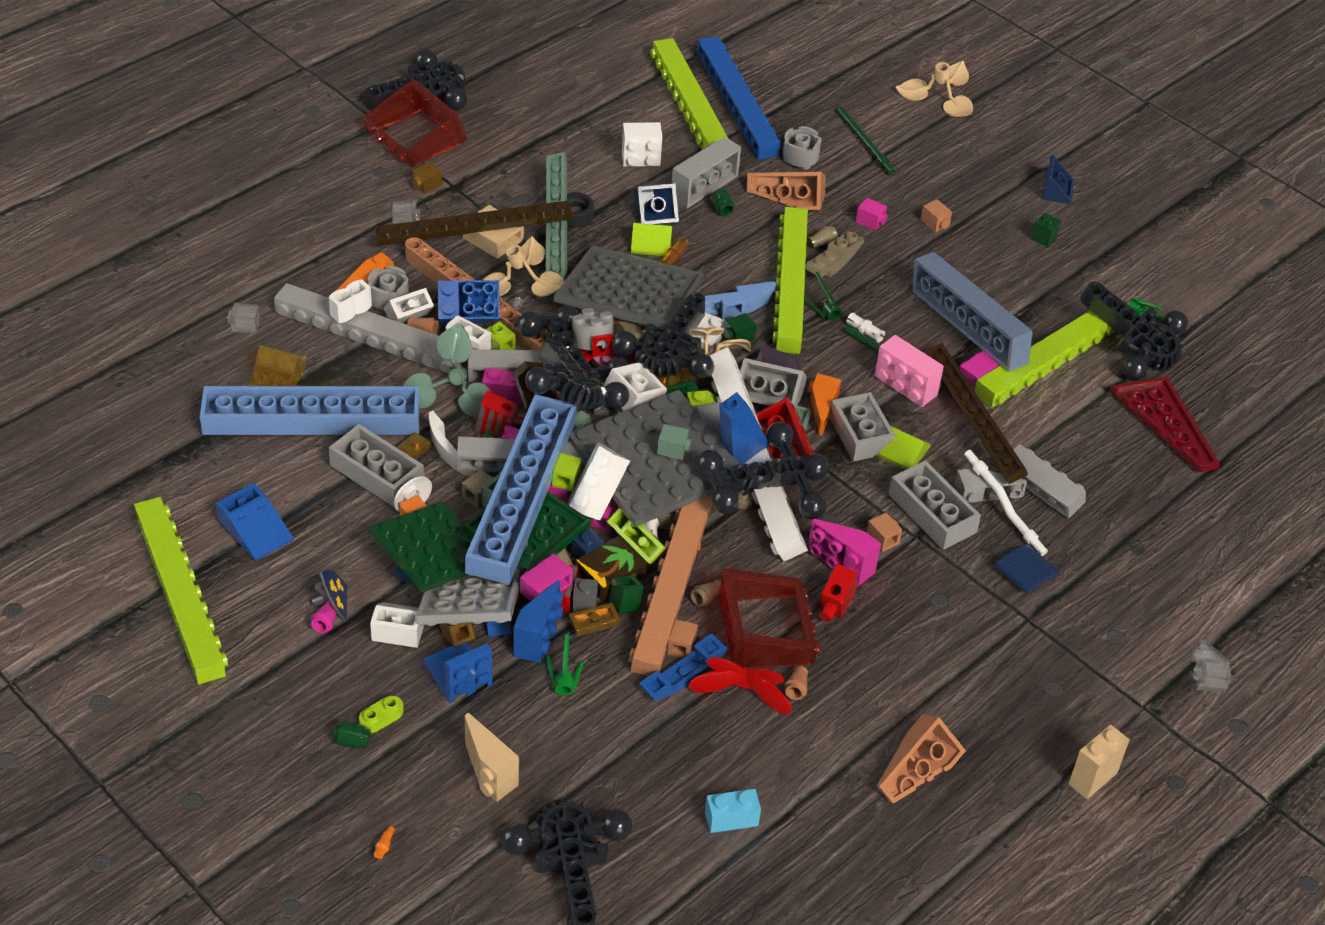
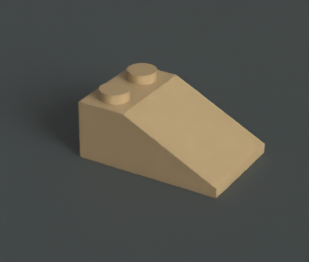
(492, 760)

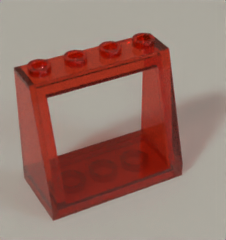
(405, 103)
(758, 650)

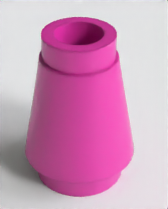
(324, 618)

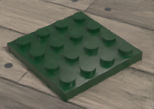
(552, 531)
(426, 545)

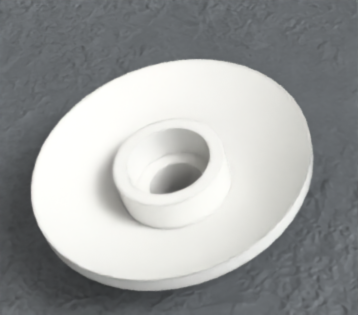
(417, 486)

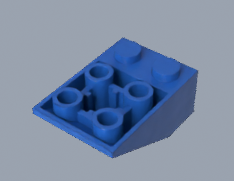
(470, 299)
(253, 521)
(537, 624)

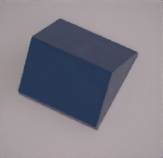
(1058, 183)

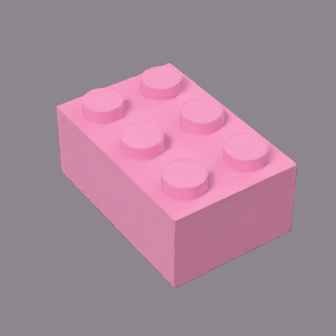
(908, 370)

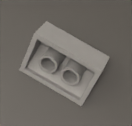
(772, 383)
(861, 425)

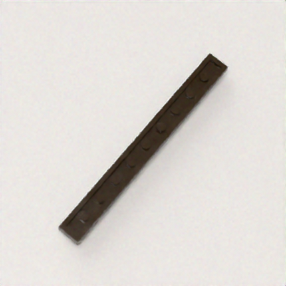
(474, 222)
(978, 416)

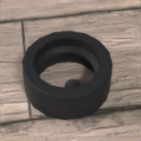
(584, 201)

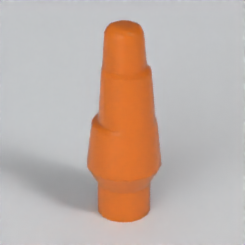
(383, 843)

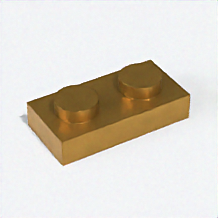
(415, 445)
(594, 619)

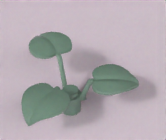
(452, 345)

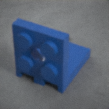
(460, 669)

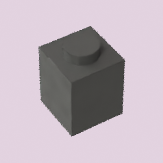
(585, 594)

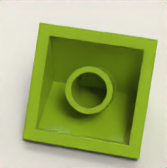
(651, 239)
(904, 449)

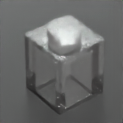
(405, 211)
(244, 318)

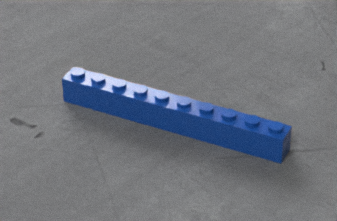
(738, 98)

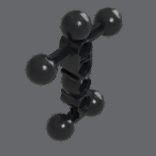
(558, 328)
(757, 475)

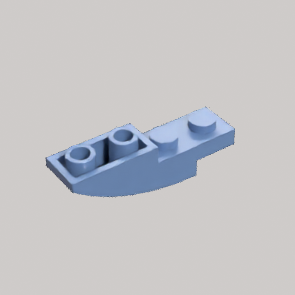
(744, 300)

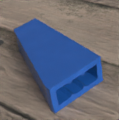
(740, 429)

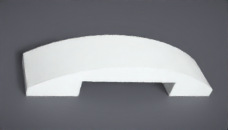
(442, 445)

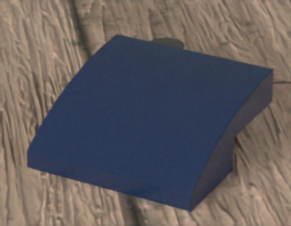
(1027, 568)

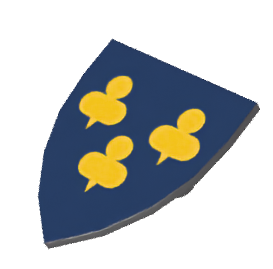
(332, 589)

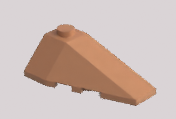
(790, 188)
(921, 756)

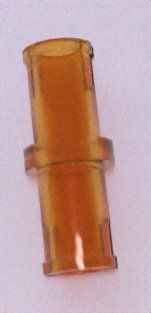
(675, 252)

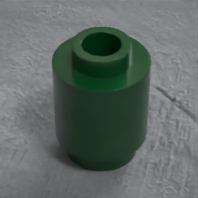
(722, 202)
(352, 735)

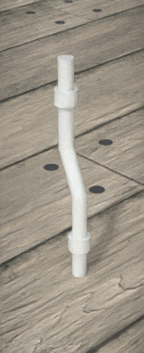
(1029, 535)

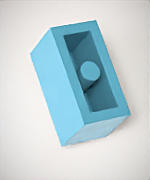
(732, 810)

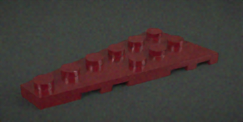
(1165, 413)

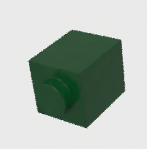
(1046, 230)
(740, 328)
(626, 593)

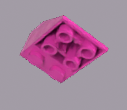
(844, 546)

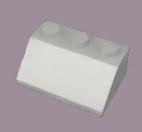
(598, 482)

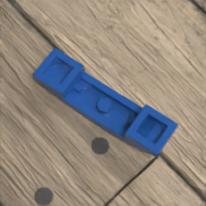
(681, 673)

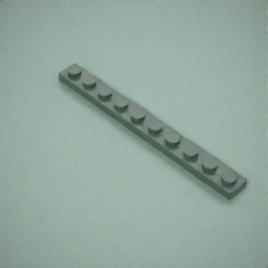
(556, 231)

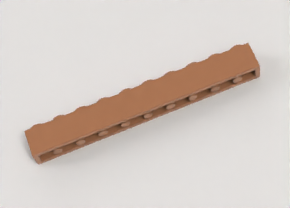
(669, 587)

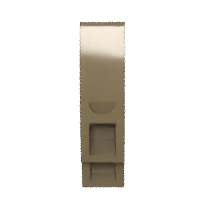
(836, 255)

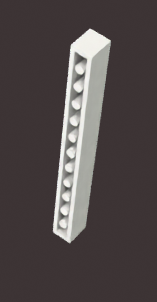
(773, 500)

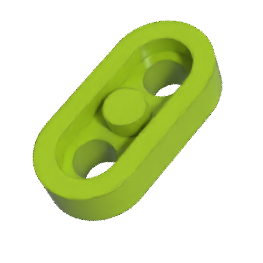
(383, 713)

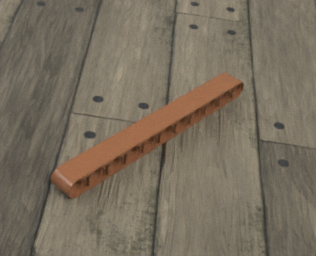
(441, 269)

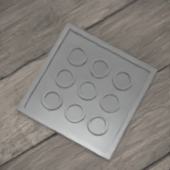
(469, 600)

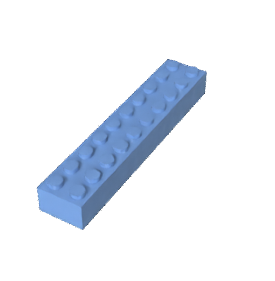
(309, 410)
(520, 490)

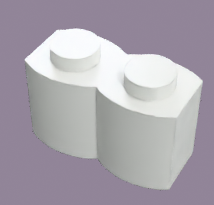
(350, 301)

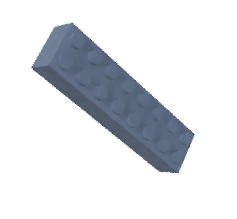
(972, 311)

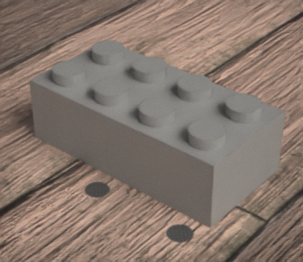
(706, 171)
(373, 463)
(934, 504)

